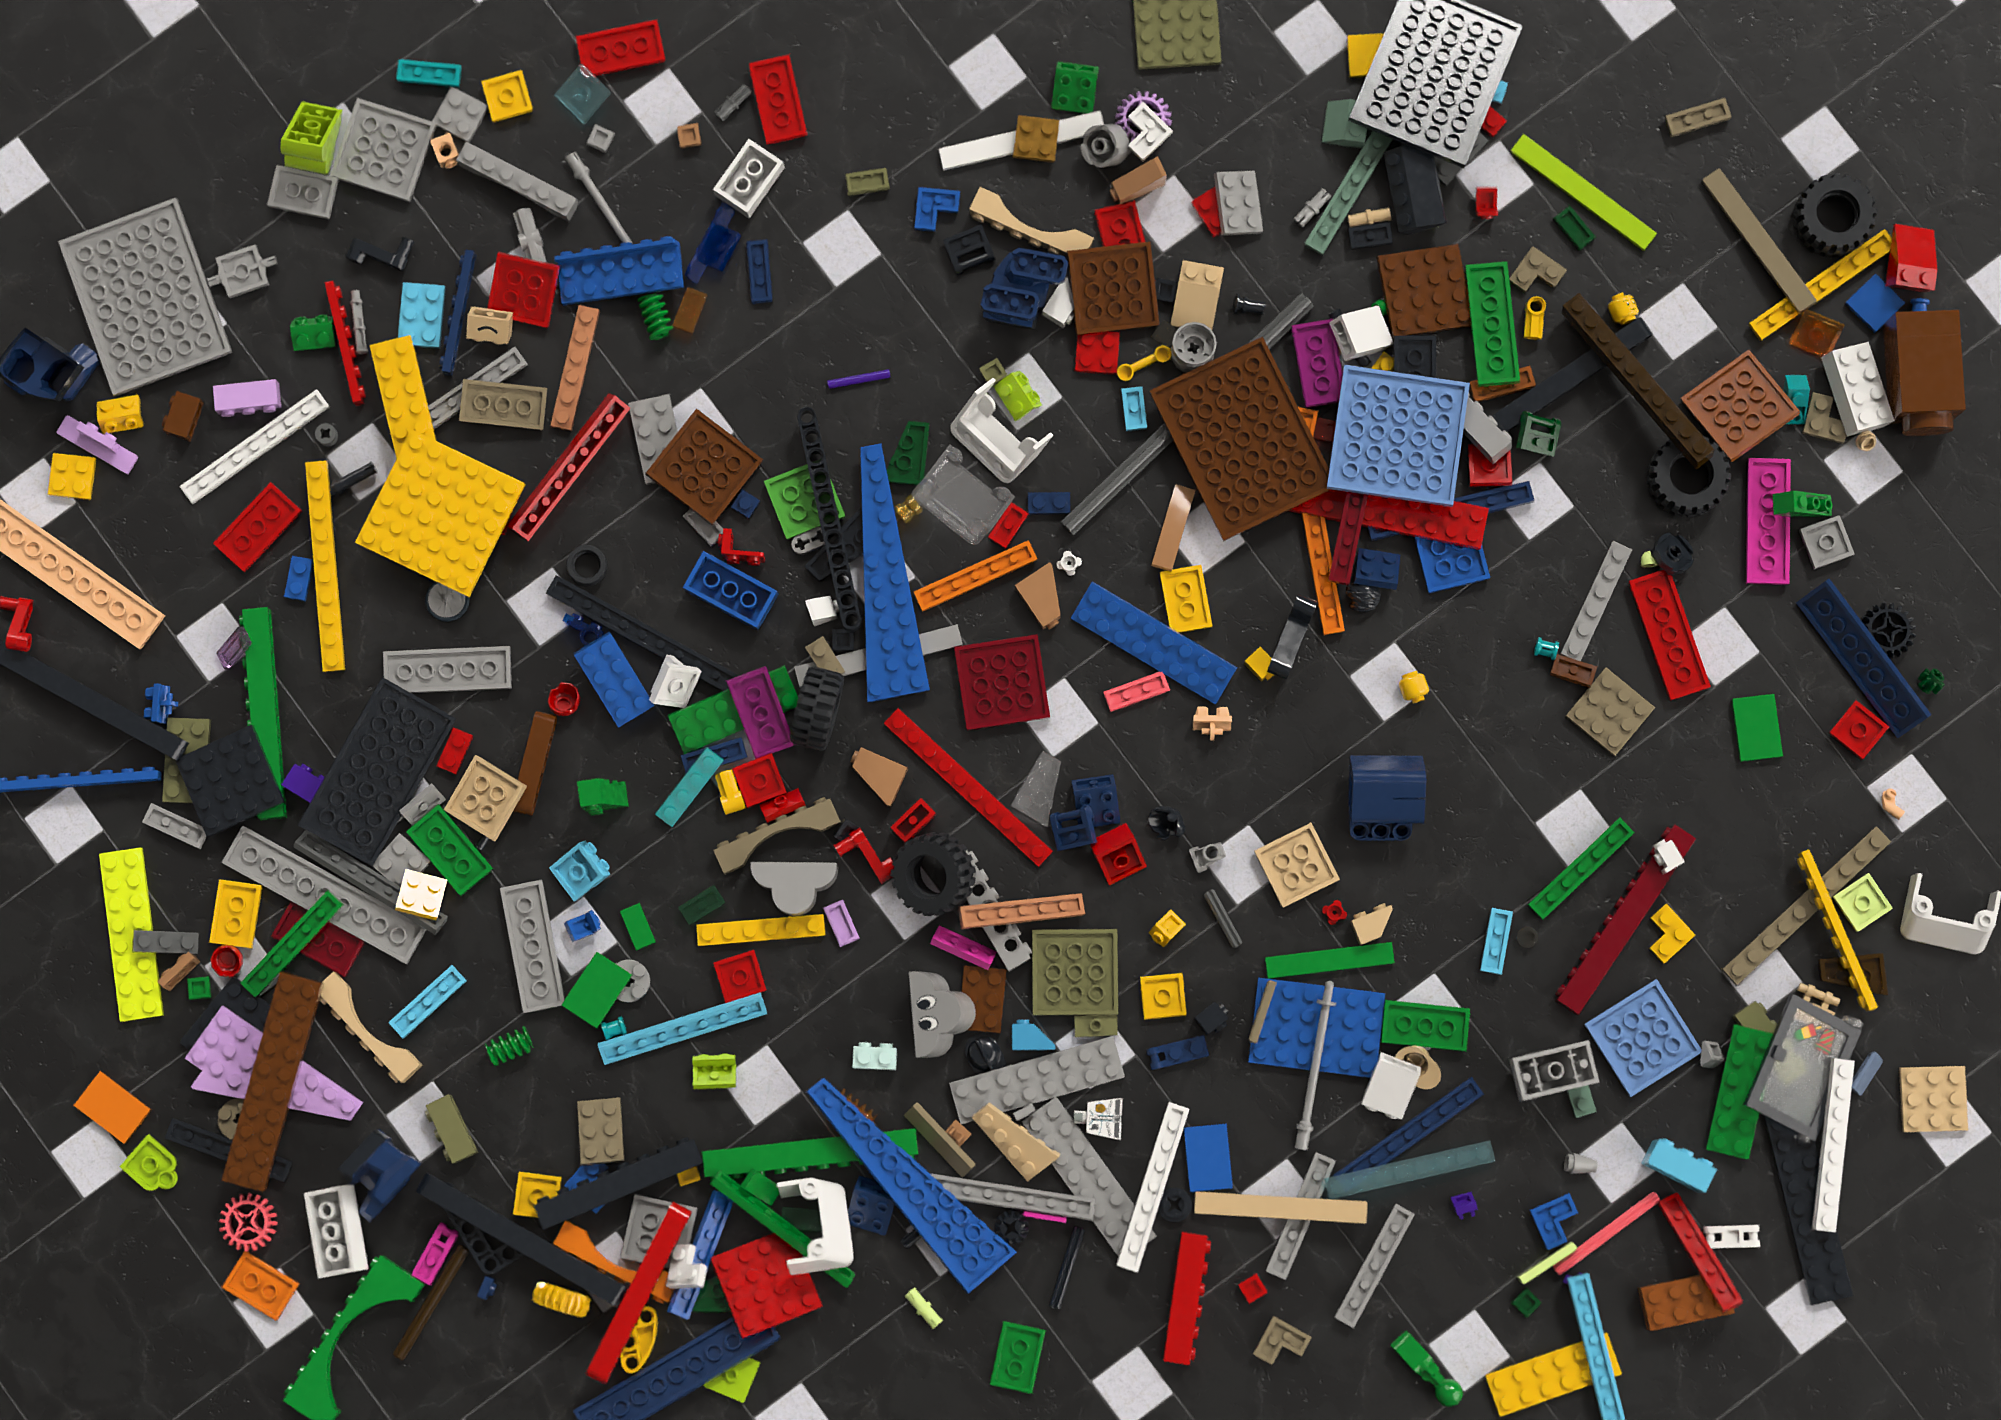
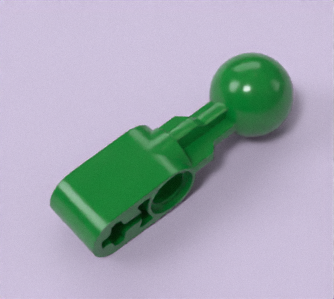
(1447, 1390)

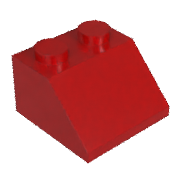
(1118, 854)

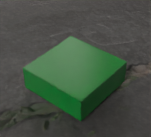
(199, 988)

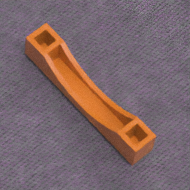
(577, 1241)

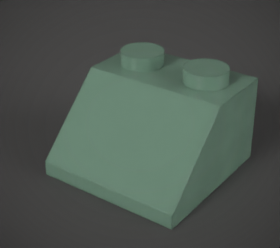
(1338, 128)

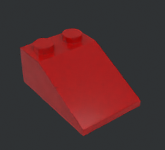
(1912, 259)

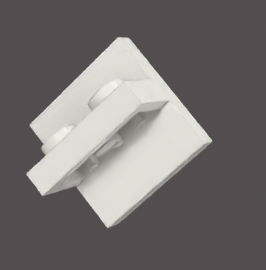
(674, 683)

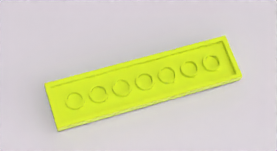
(128, 911)

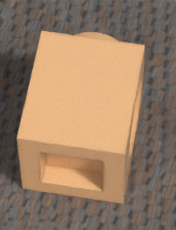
(441, 143)

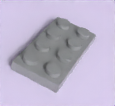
(653, 428)

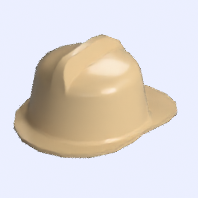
(1430, 1072)

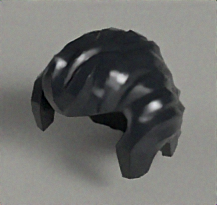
(1363, 597)
(1166, 822)

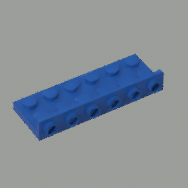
(620, 270)

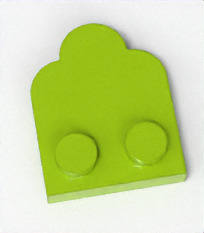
(151, 1165)

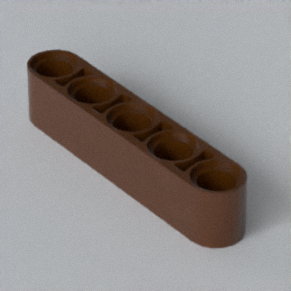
(535, 760)

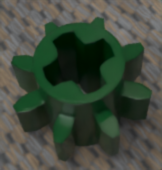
(1931, 681)

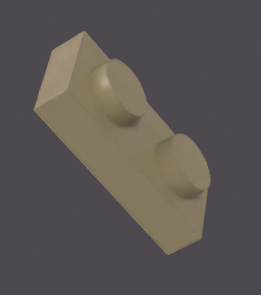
(824, 656)

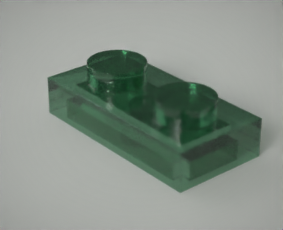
(701, 905)

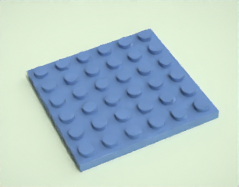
(1398, 435)

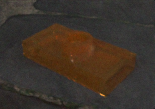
(690, 310)

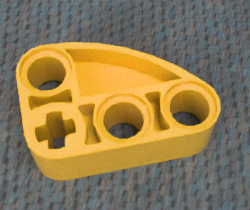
(644, 1340)

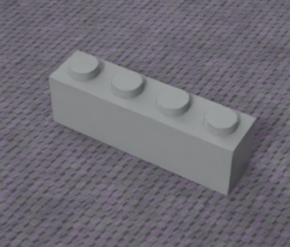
(1484, 433)

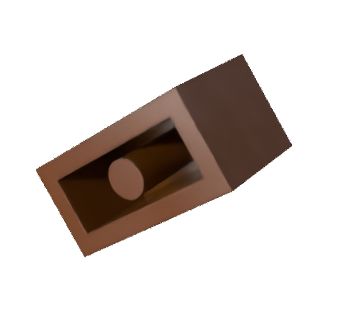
(182, 416)

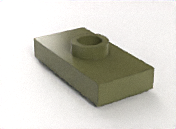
(867, 181)
(1095, 1025)

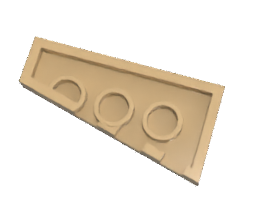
(1014, 1141)

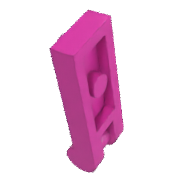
(435, 1254)

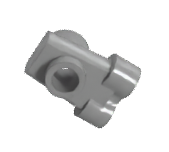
(1202, 856)

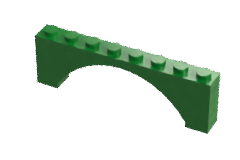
(313, 1390)

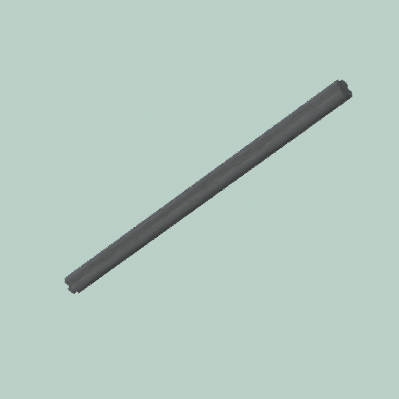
(1161, 438)

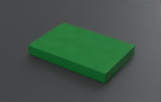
(1757, 727)
(596, 990)
(1017, 1357)

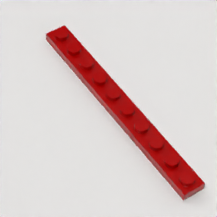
(968, 787)

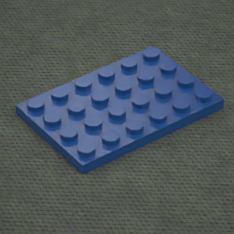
(1292, 1027)

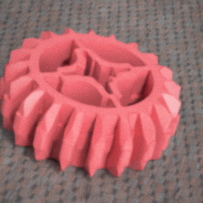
(233, 1210)

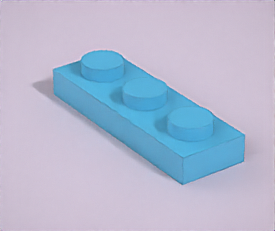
(1496, 941)

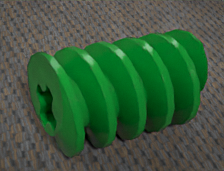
(654, 316)
(509, 1046)

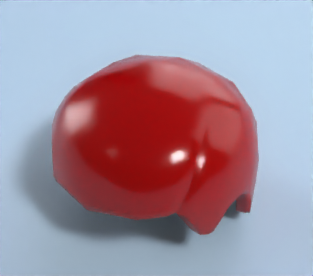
(564, 699)
(227, 960)

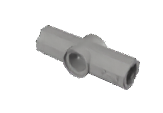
(529, 235)

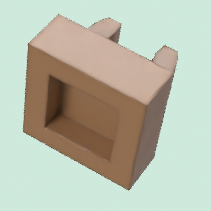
(958, 1133)

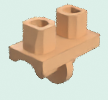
(1212, 724)

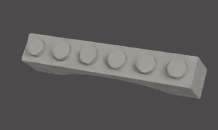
(536, 190)

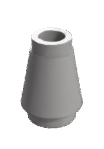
(1579, 1164)

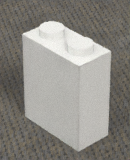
(1361, 333)
(1391, 1086)

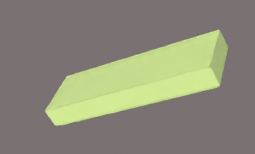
(1547, 1263)

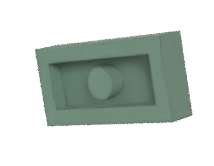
(1581, 1101)

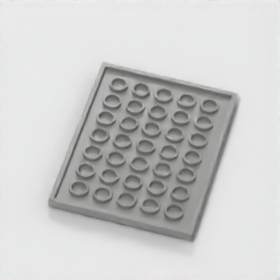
(145, 297)

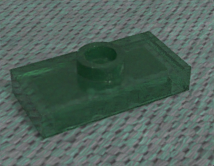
(803, 1218)

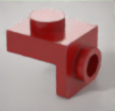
(1486, 202)

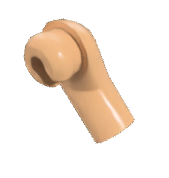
(1888, 803)

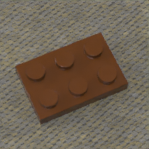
(987, 993)

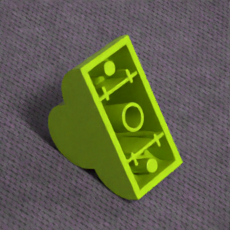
(311, 138)

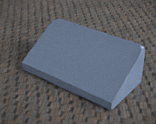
(1866, 1073)

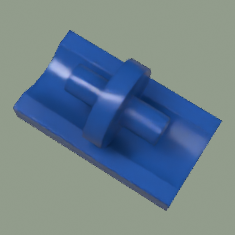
(161, 704)

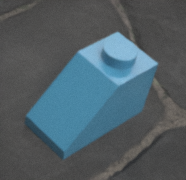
(1029, 1037)

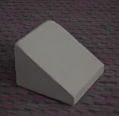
(1711, 1054)

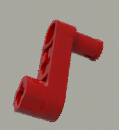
(16, 636)
(859, 840)

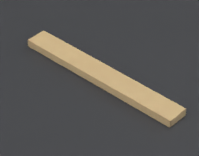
(1281, 1207)

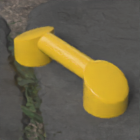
(1161, 354)

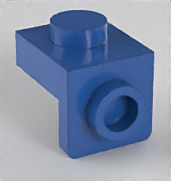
(583, 926)

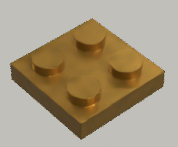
(1036, 138)

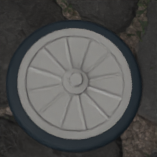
(445, 603)

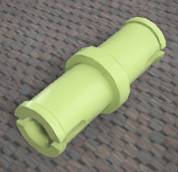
(923, 1308)

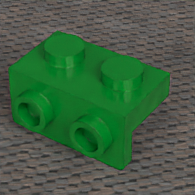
(312, 332)

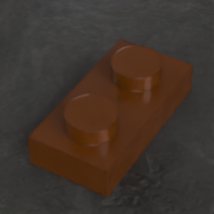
(1573, 670)

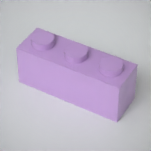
(247, 397)

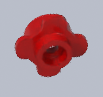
(1336, 906)

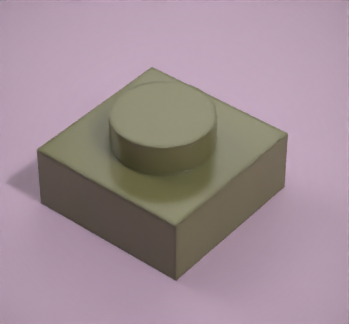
(993, 370)

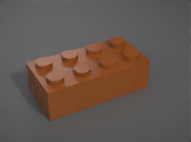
(1678, 1303)

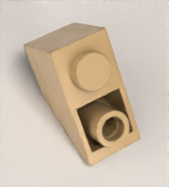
(1372, 925)

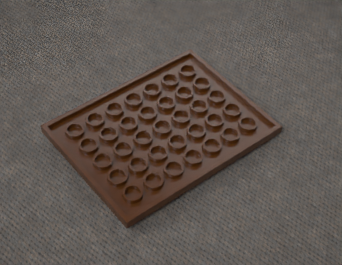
(1242, 438)

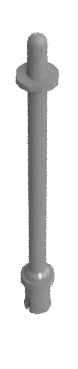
(582, 173)
(1304, 1126)

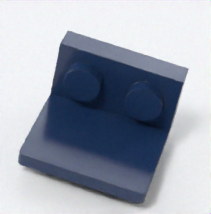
(1101, 796)
(870, 1207)

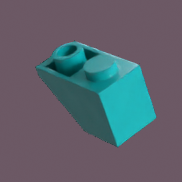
(1798, 391)

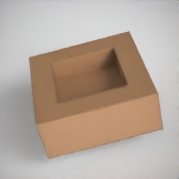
(689, 135)

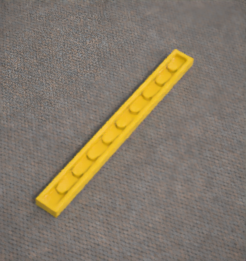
(325, 566)

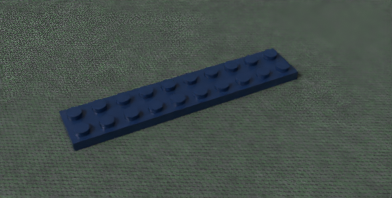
(677, 1374)

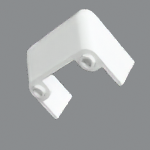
(991, 440)
(1923, 927)
(836, 1245)

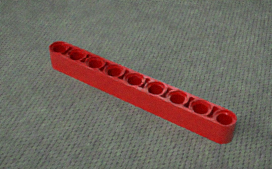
(638, 1293)

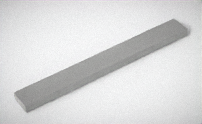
(856, 661)
(1019, 1197)

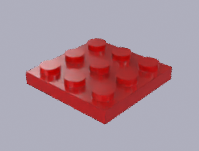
(524, 288)

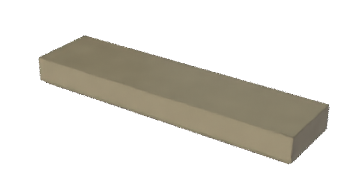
(939, 1139)

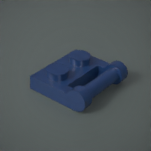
(1074, 835)

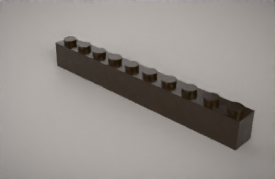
(1637, 381)

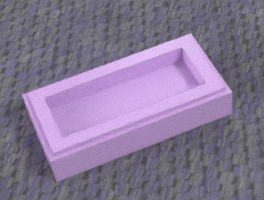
(841, 923)

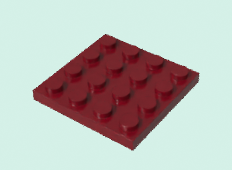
(1002, 682)

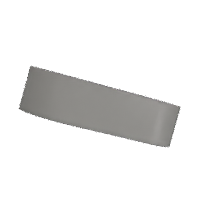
(807, 536)

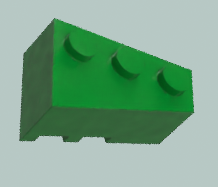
(601, 795)

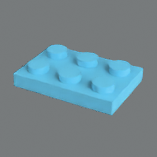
(422, 314)

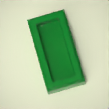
(638, 926)
(761, 1187)

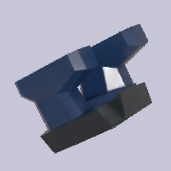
(1022, 287)
(45, 368)
(380, 1169)

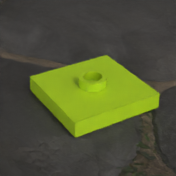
(736, 1381)

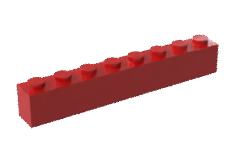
(568, 467)

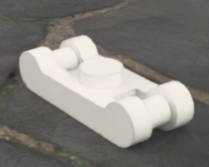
(1732, 1236)

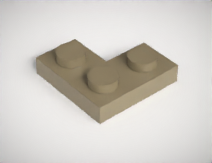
(1536, 265)
(1818, 420)
(1278, 1335)

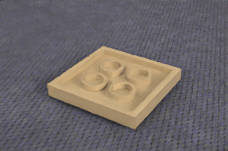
(485, 798)
(1296, 865)
(1933, 1099)

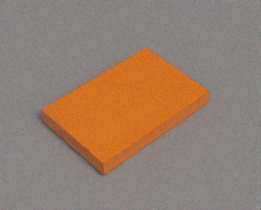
(112, 1107)
(260, 1285)

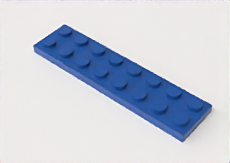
(1154, 642)

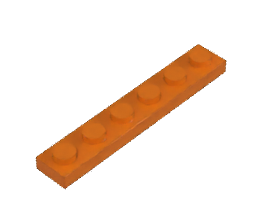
(1321, 563)
(975, 576)

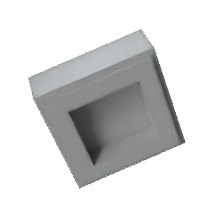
(600, 138)
(1024, 1112)

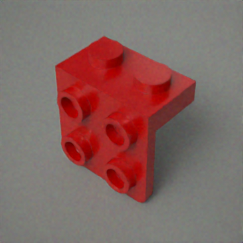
(725, 544)

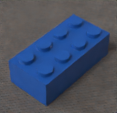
(730, 591)
(613, 679)

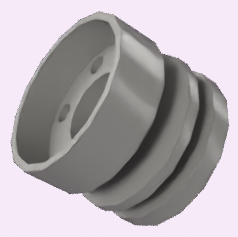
(1193, 336)

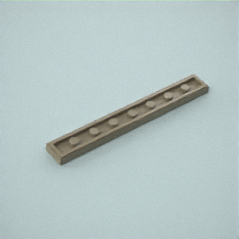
(1759, 241)

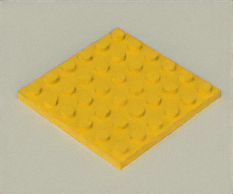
(440, 513)

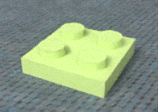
(1862, 902)

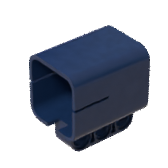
(1385, 793)

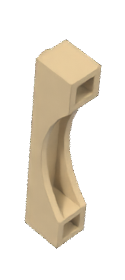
(990, 208)
(339, 996)

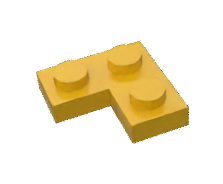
(1675, 933)

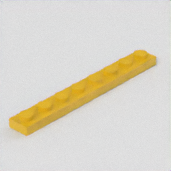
(1824, 283)
(1839, 939)

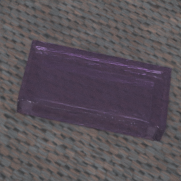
(234, 648)

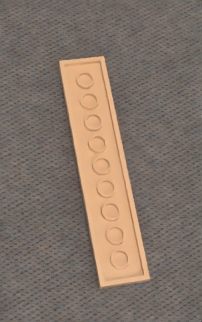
(76, 578)

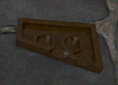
(1872, 968)

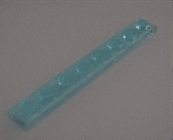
(1409, 1169)

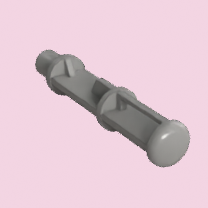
(359, 327)

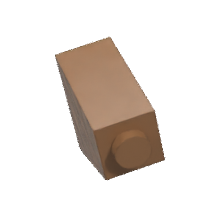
(1139, 181)
(1040, 596)
(879, 774)

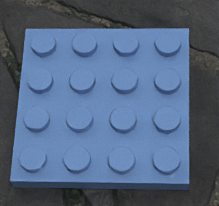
(1643, 1038)

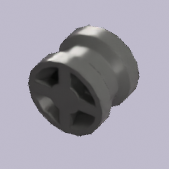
(330, 437)

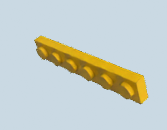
(760, 930)

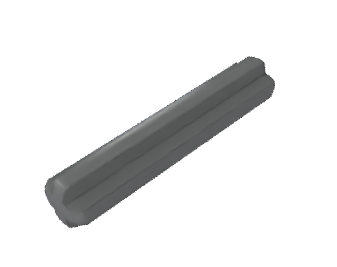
(1223, 918)

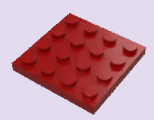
(761, 1286)

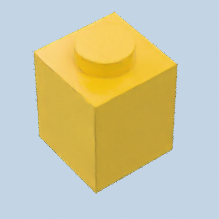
(1259, 663)

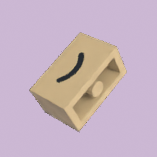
(489, 325)

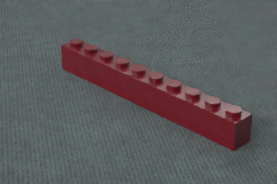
(1619, 926)

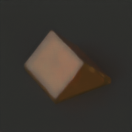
(1816, 333)

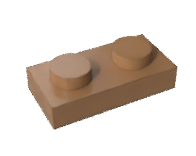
(173, 976)

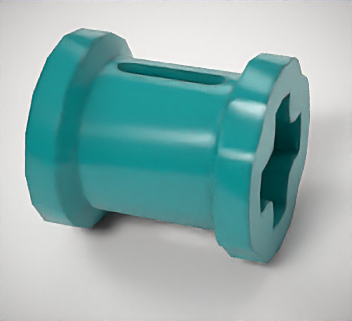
(1549, 653)
(614, 1028)

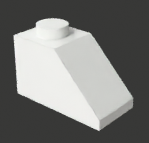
(1060, 306)
(822, 609)

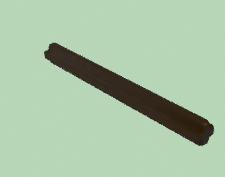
(431, 1302)

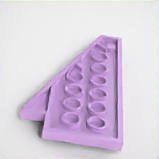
(227, 1059)

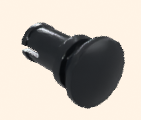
(1246, 305)

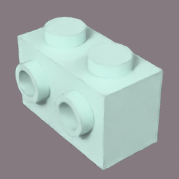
(874, 1057)

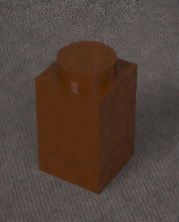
(1924, 370)

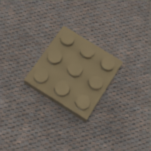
(1610, 711)

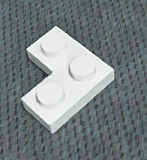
(1152, 130)
(682, 1271)

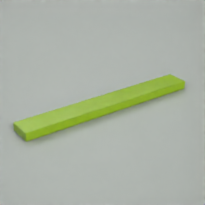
(1583, 192)

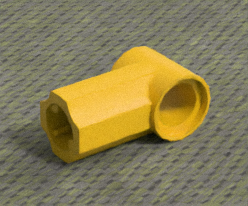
(1534, 320)
(730, 795)

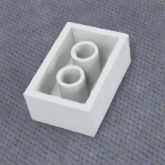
(748, 178)

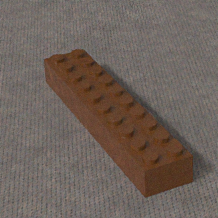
(272, 1081)

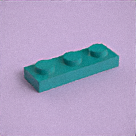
(428, 73)

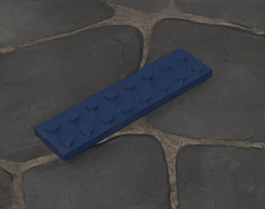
(1863, 658)

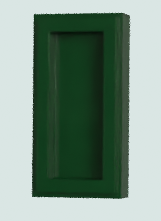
(1574, 228)

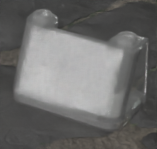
(961, 498)

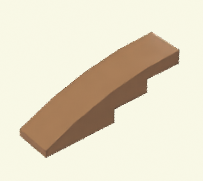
(1173, 528)

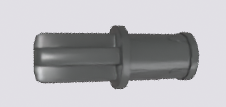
(732, 102)

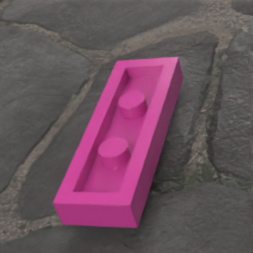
(963, 947)

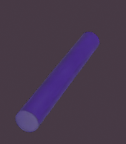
(858, 378)

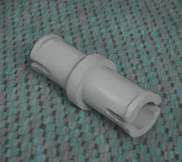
(1312, 207)

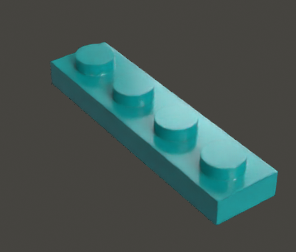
(689, 786)

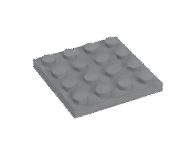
(383, 150)

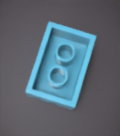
(1679, 1165)

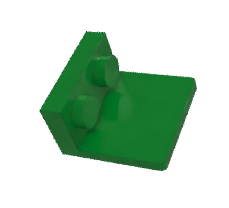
(1075, 87)

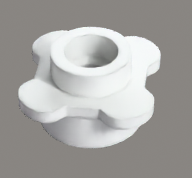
(1075, 562)

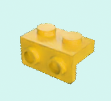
(119, 414)

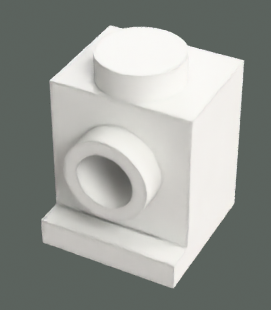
(1667, 855)

